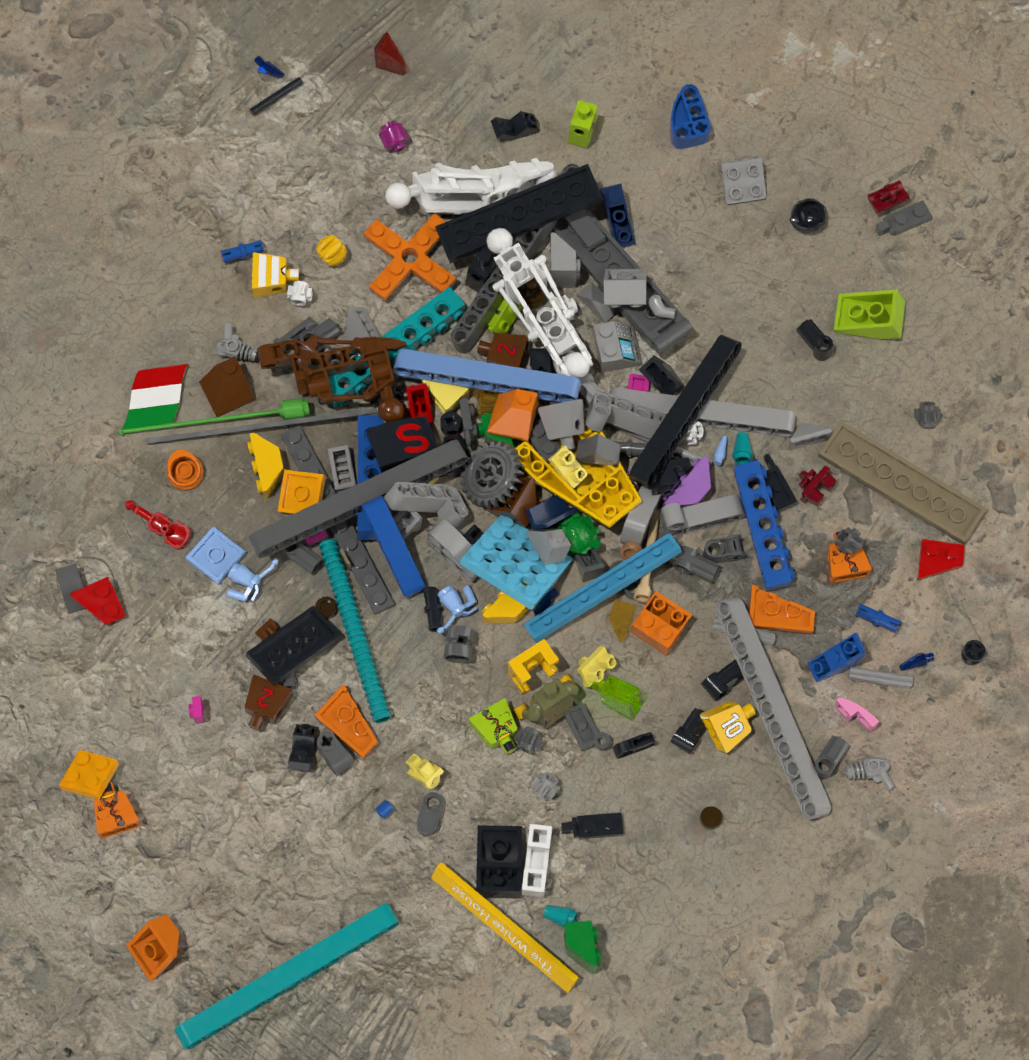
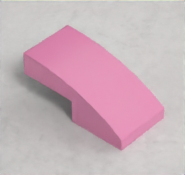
(850, 710)

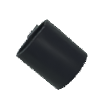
(815, 338)
(719, 683)
(688, 734)

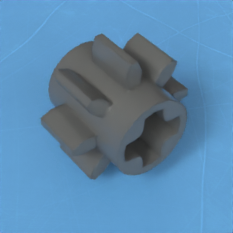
(927, 413)
(849, 540)
(528, 740)

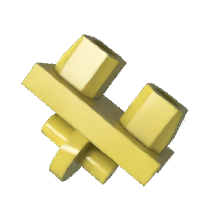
(568, 467)
(593, 667)
(424, 771)

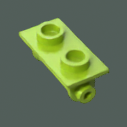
(503, 322)

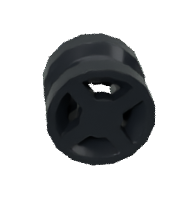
(449, 428)
(975, 648)

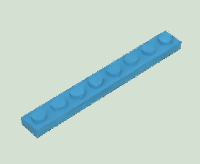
(602, 587)

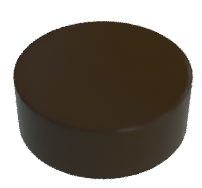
(326, 606)
(710, 817)

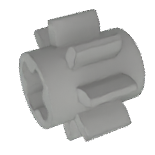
(545, 785)

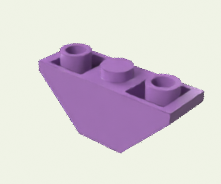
(692, 487)

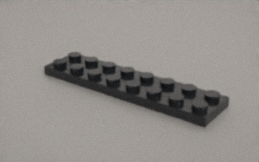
(520, 212)

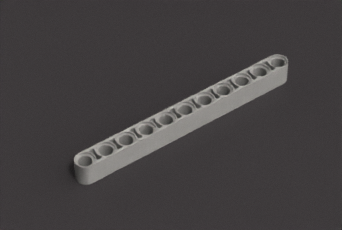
(773, 708)

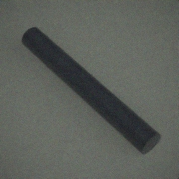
(276, 96)

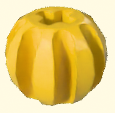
(331, 250)

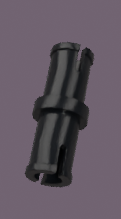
(432, 608)

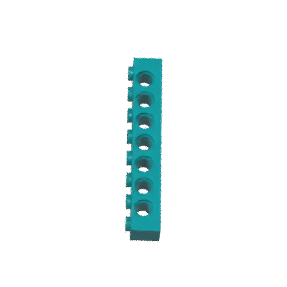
(412, 325)

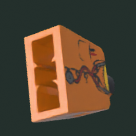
(846, 566)
(114, 813)

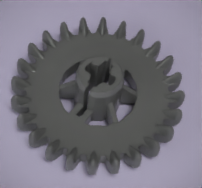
(506, 472)

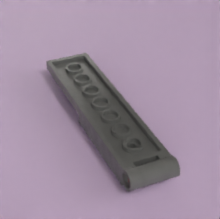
(655, 330)

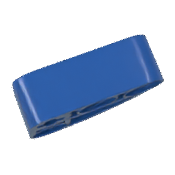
(682, 122)

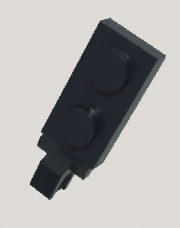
(594, 826)

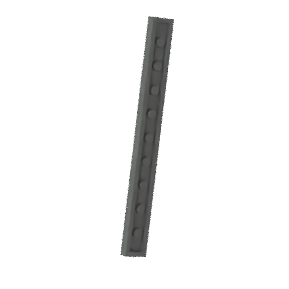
(344, 531)

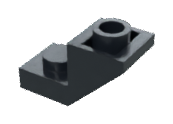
(519, 126)
(669, 476)
(303, 747)

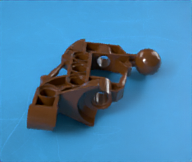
(373, 355)

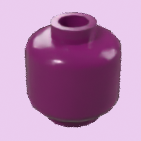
(393, 136)

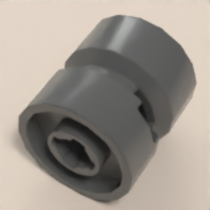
(459, 644)

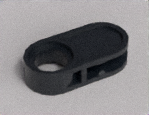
(634, 745)

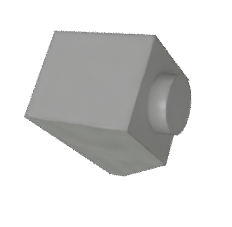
(550, 544)

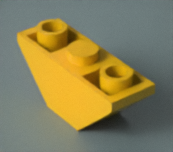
(266, 464)
(504, 610)

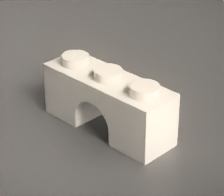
(536, 860)

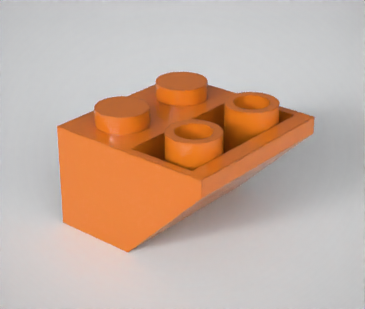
(660, 623)

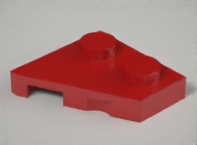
(939, 557)
(100, 600)

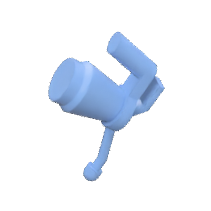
(242, 575)
(451, 600)

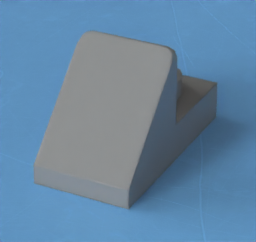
(408, 522)

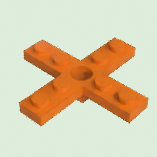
(398, 248)

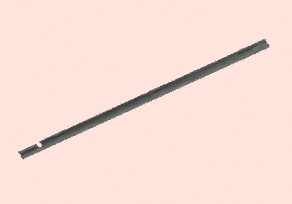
(373, 411)

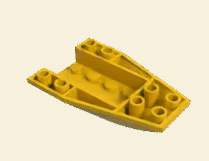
(603, 494)

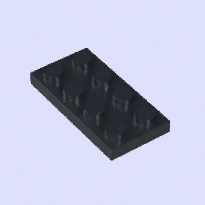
(293, 645)

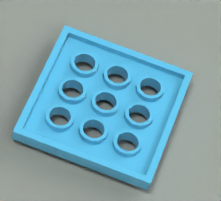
(503, 561)

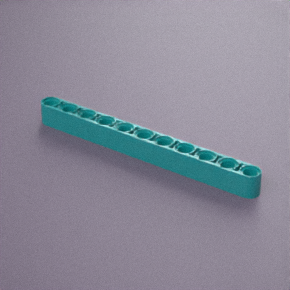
(286, 976)

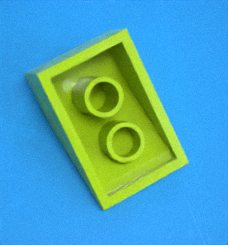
(870, 314)

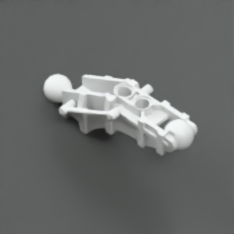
(465, 190)
(509, 261)

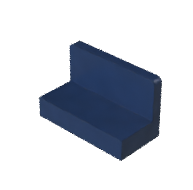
(548, 512)

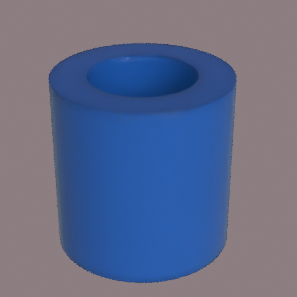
(384, 809)

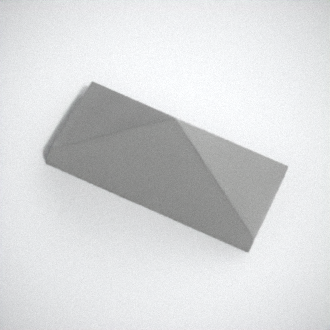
(594, 300)
(360, 324)
(809, 434)

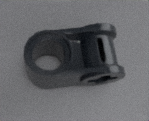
(540, 359)

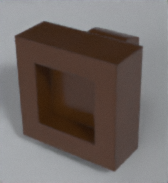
(267, 629)

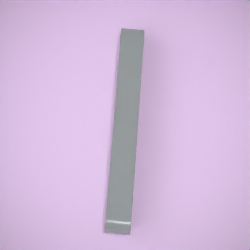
(721, 414)

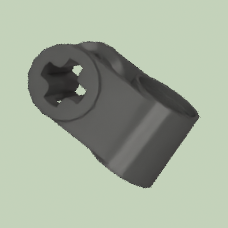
(727, 547)
(335, 756)

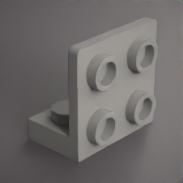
(743, 179)

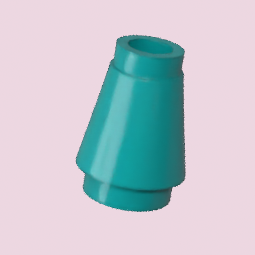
(742, 449)
(560, 915)

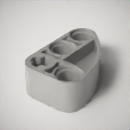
(451, 546)

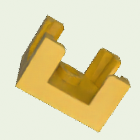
(520, 665)

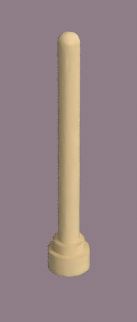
(643, 592)

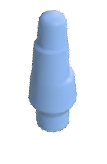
(720, 452)

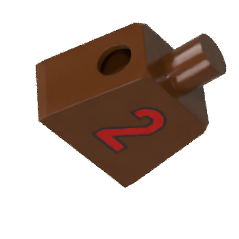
(505, 349)
(266, 702)

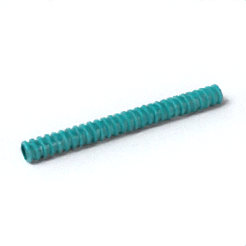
(354, 630)

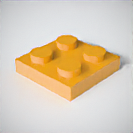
(300, 491)
(89, 774)

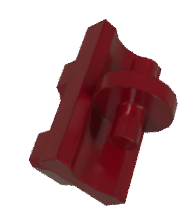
(888, 197)
(822, 478)

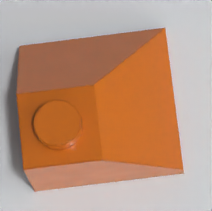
(514, 414)
(155, 946)

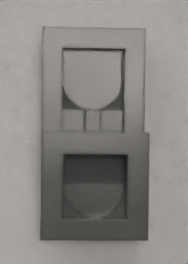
(69, 581)

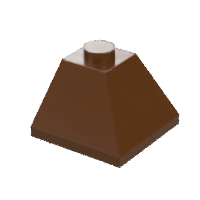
(226, 387)
(516, 506)

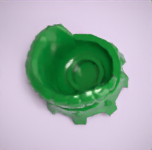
(580, 533)

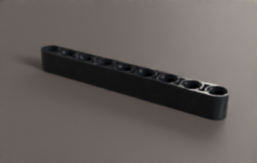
(685, 411)

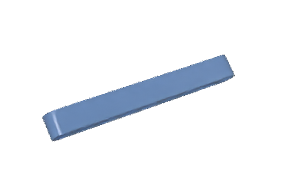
(485, 375)

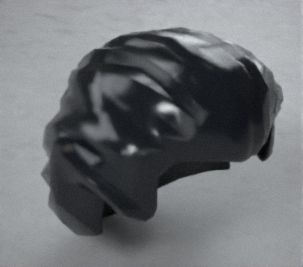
(808, 215)

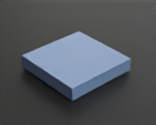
(215, 555)

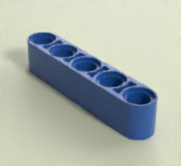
(393, 546)

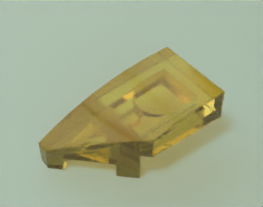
(620, 617)

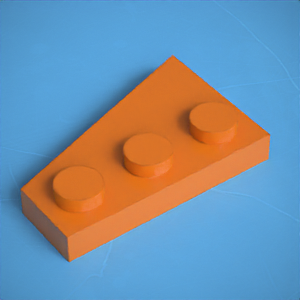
(777, 614)
(346, 722)

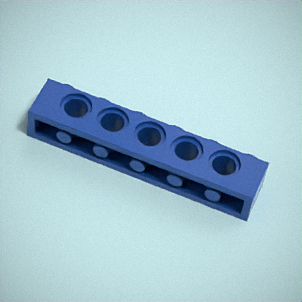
(366, 468)
(772, 578)

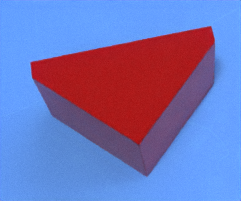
(418, 401)

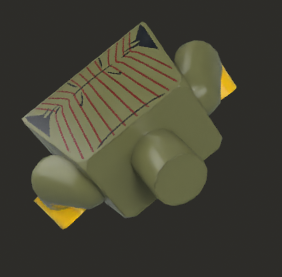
(550, 702)

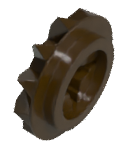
(532, 286)

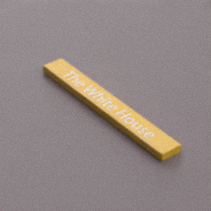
(504, 927)

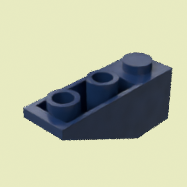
(617, 214)

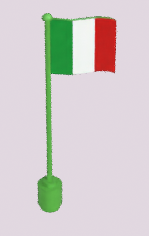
(158, 395)

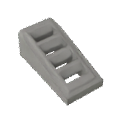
(337, 451)

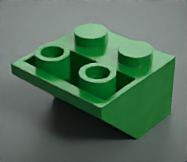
(580, 944)

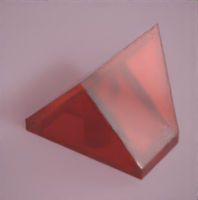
(388, 57)

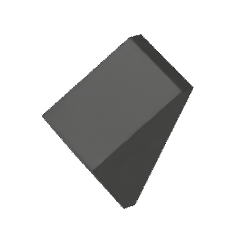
(598, 450)
(589, 565)

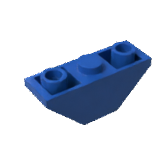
(838, 658)

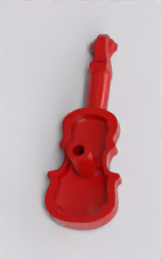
(175, 534)

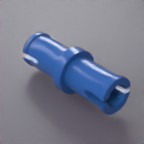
(242, 251)
(877, 618)

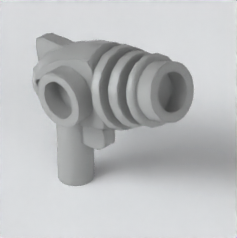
(232, 346)
(871, 768)

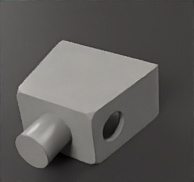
(563, 421)

